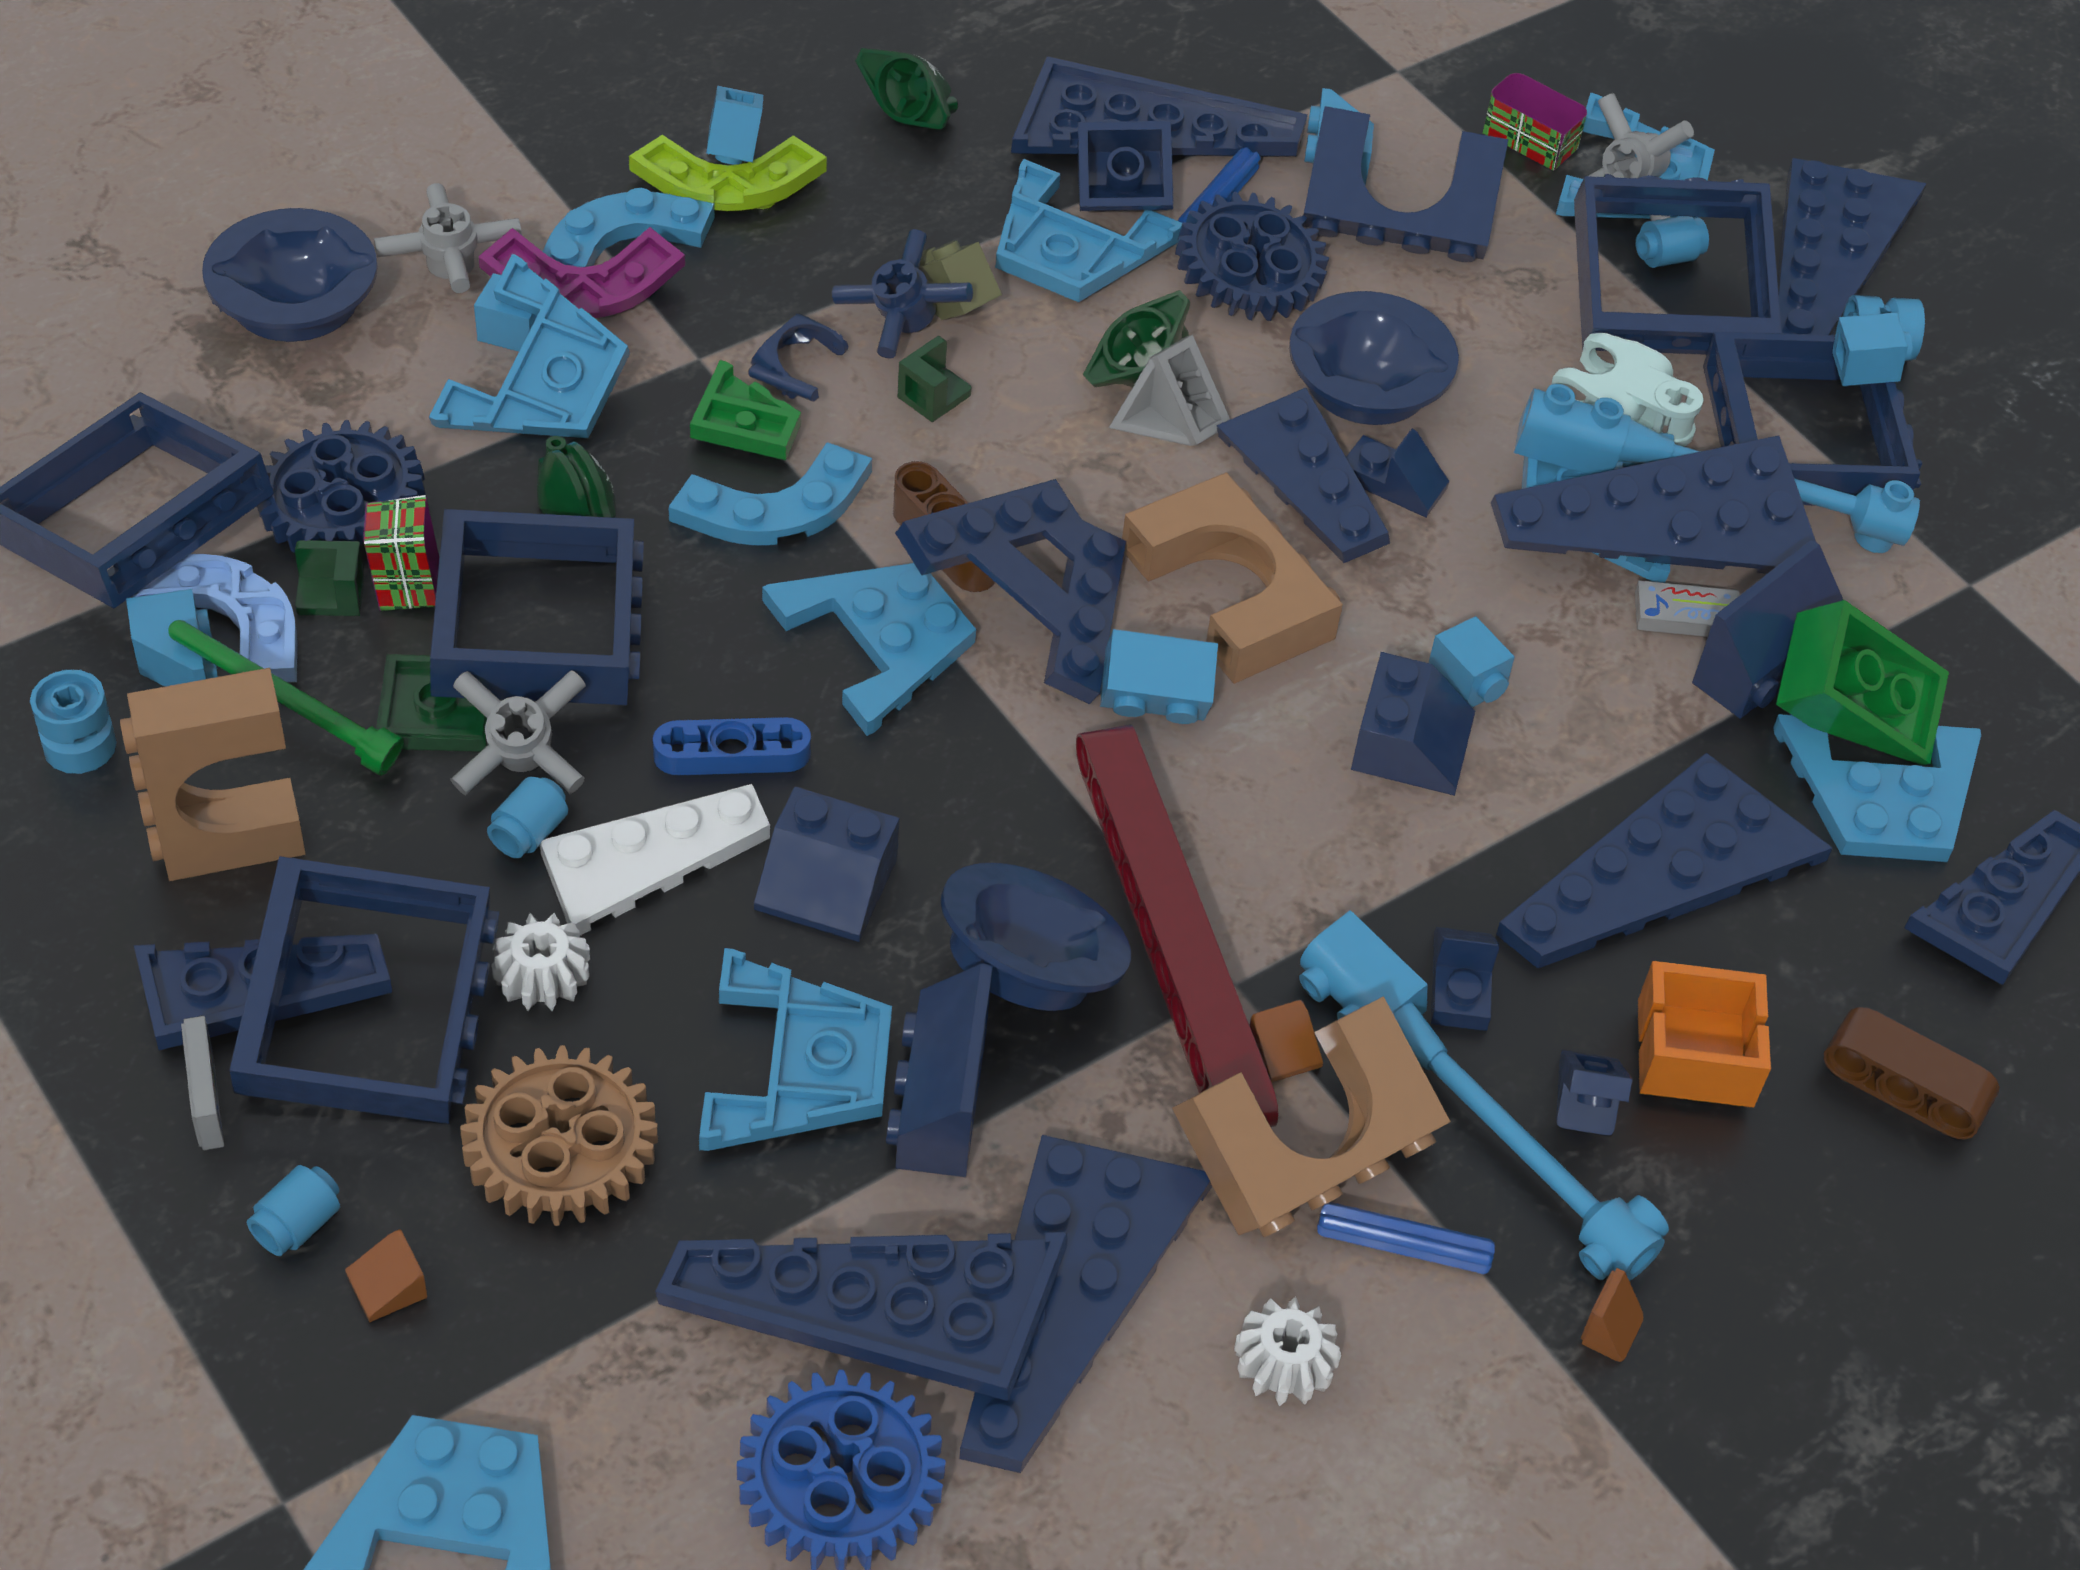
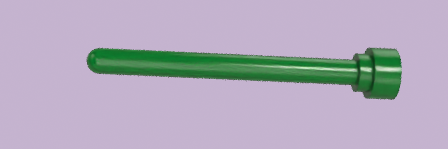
(375, 747)

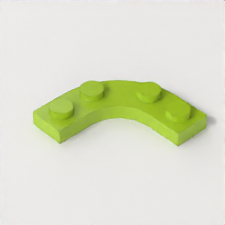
(729, 186)

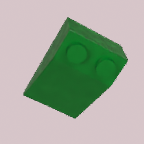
(1862, 683)

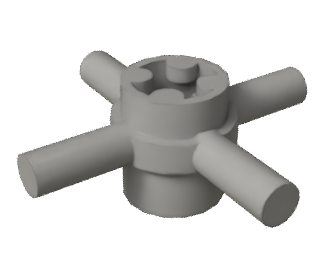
(1650, 148)
(446, 239)
(516, 752)

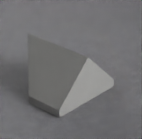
(1173, 398)

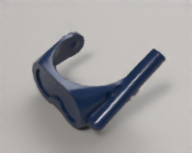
(797, 330)

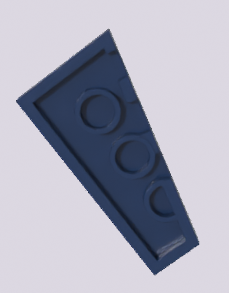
(1309, 471)
(2006, 900)
(217, 980)

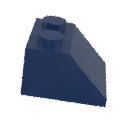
(1125, 165)
(1413, 726)
(827, 864)

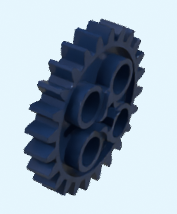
(1251, 256)
(331, 477)

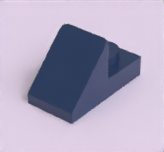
(1400, 475)
(1462, 978)
(1590, 1092)

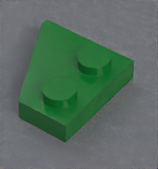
(744, 416)

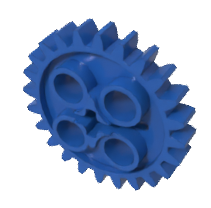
(790, 1493)

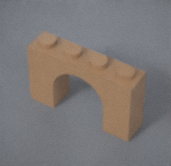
(1224, 524)
(189, 728)
(1265, 1179)

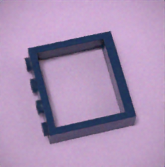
(1677, 198)
(1806, 357)
(229, 490)
(536, 537)
(372, 891)

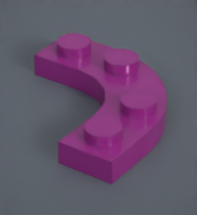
(596, 288)

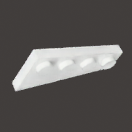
(625, 859)

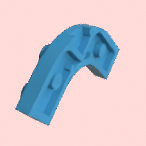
(624, 216)
(761, 518)

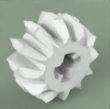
(541, 961)
(1310, 1348)

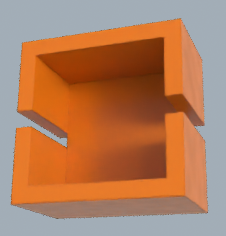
(1696, 1032)

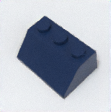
(1754, 632)
(941, 1075)

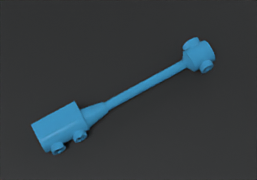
(1599, 435)
(1360, 968)

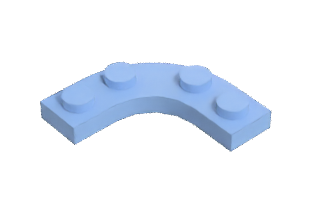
(250, 601)

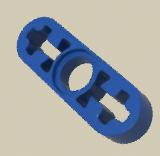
(714, 731)

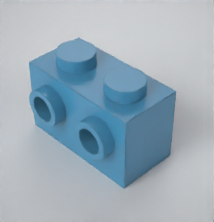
(1158, 676)

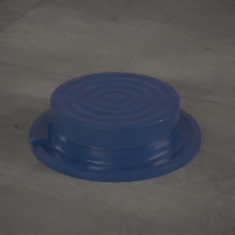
(290, 272)
(1373, 356)
(1037, 934)

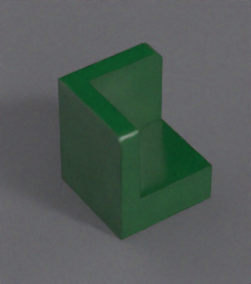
(928, 384)
(329, 578)

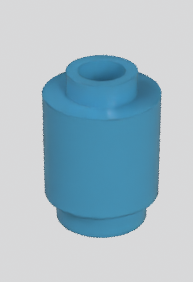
(1672, 240)
(527, 816)
(294, 1209)

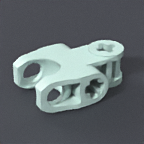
(1639, 382)

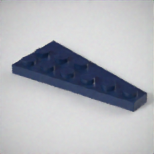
(1199, 119)
(1834, 238)
(1684, 510)
(1669, 857)
(1118, 1226)
(891, 1301)

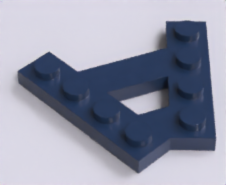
(988, 536)

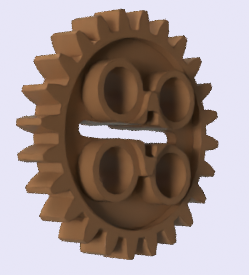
(559, 1135)

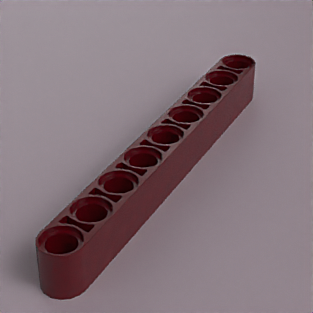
(1170, 915)

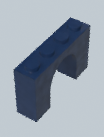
(1454, 225)

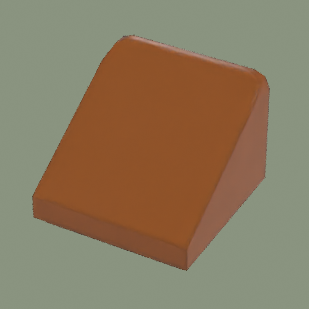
(1286, 1040)
(387, 1277)
(1614, 1318)

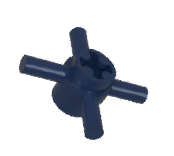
(903, 294)

